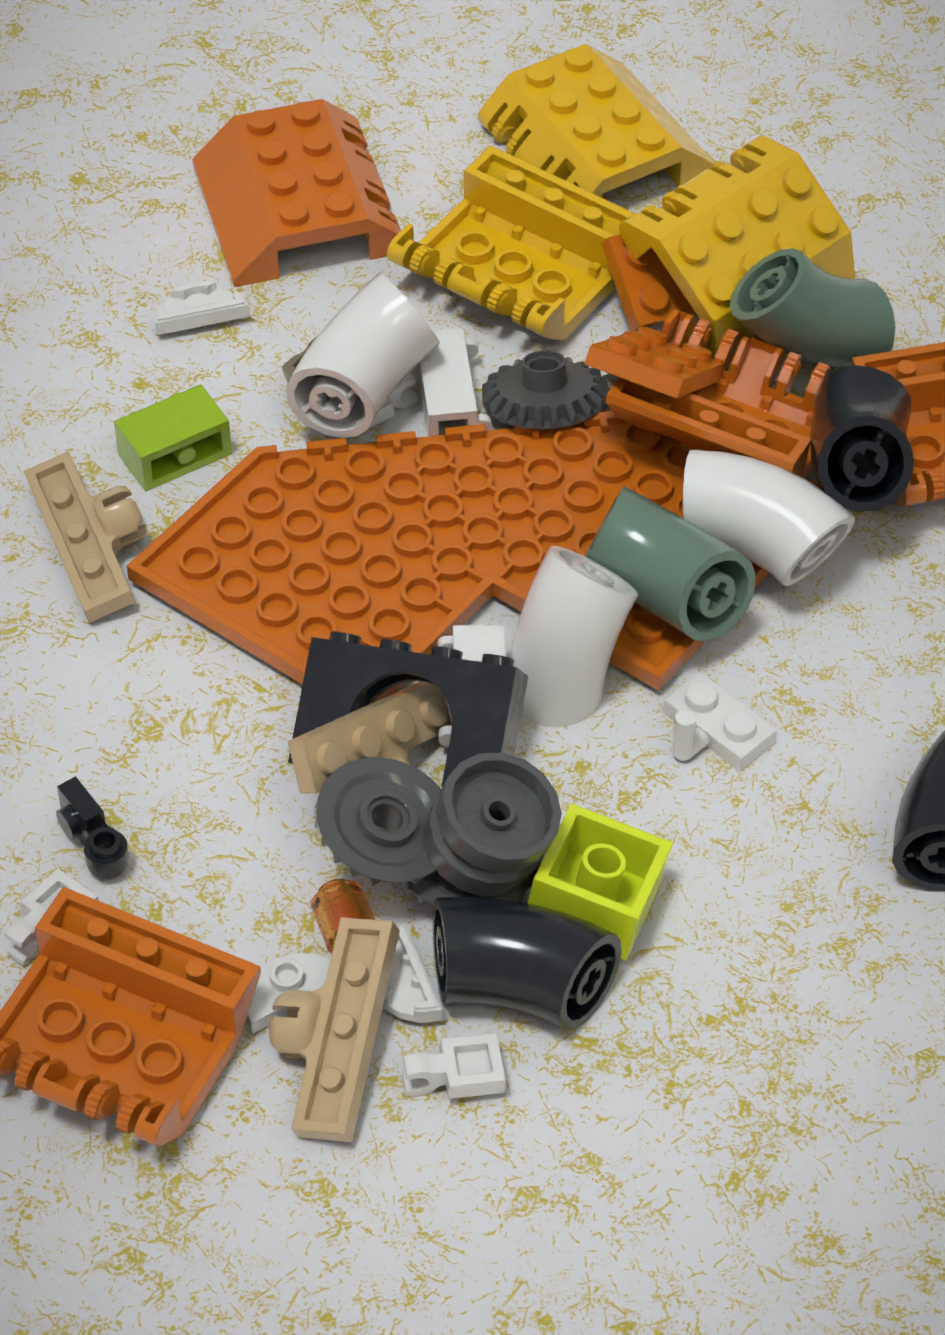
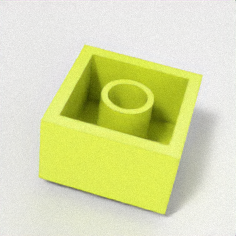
(602, 873)

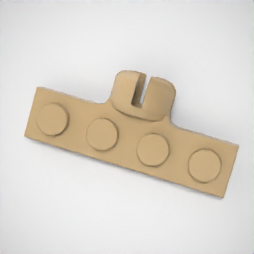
(88, 533)
(377, 730)
(337, 1028)

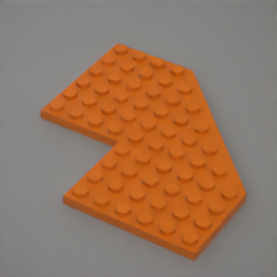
(409, 537)

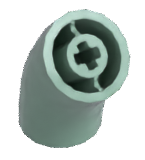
(812, 311)
(674, 567)

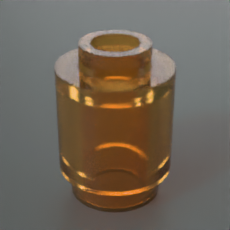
(337, 900)

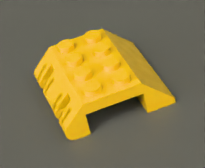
(589, 123)
(734, 219)
(519, 245)

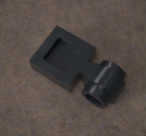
(83, 818)

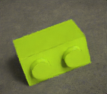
(173, 437)

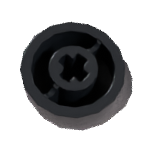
(861, 438)
(921, 823)
(522, 958)

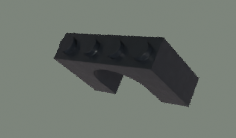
(481, 695)

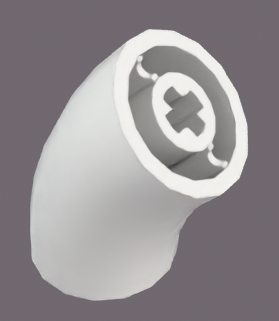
(359, 360)
(763, 512)
(568, 636)

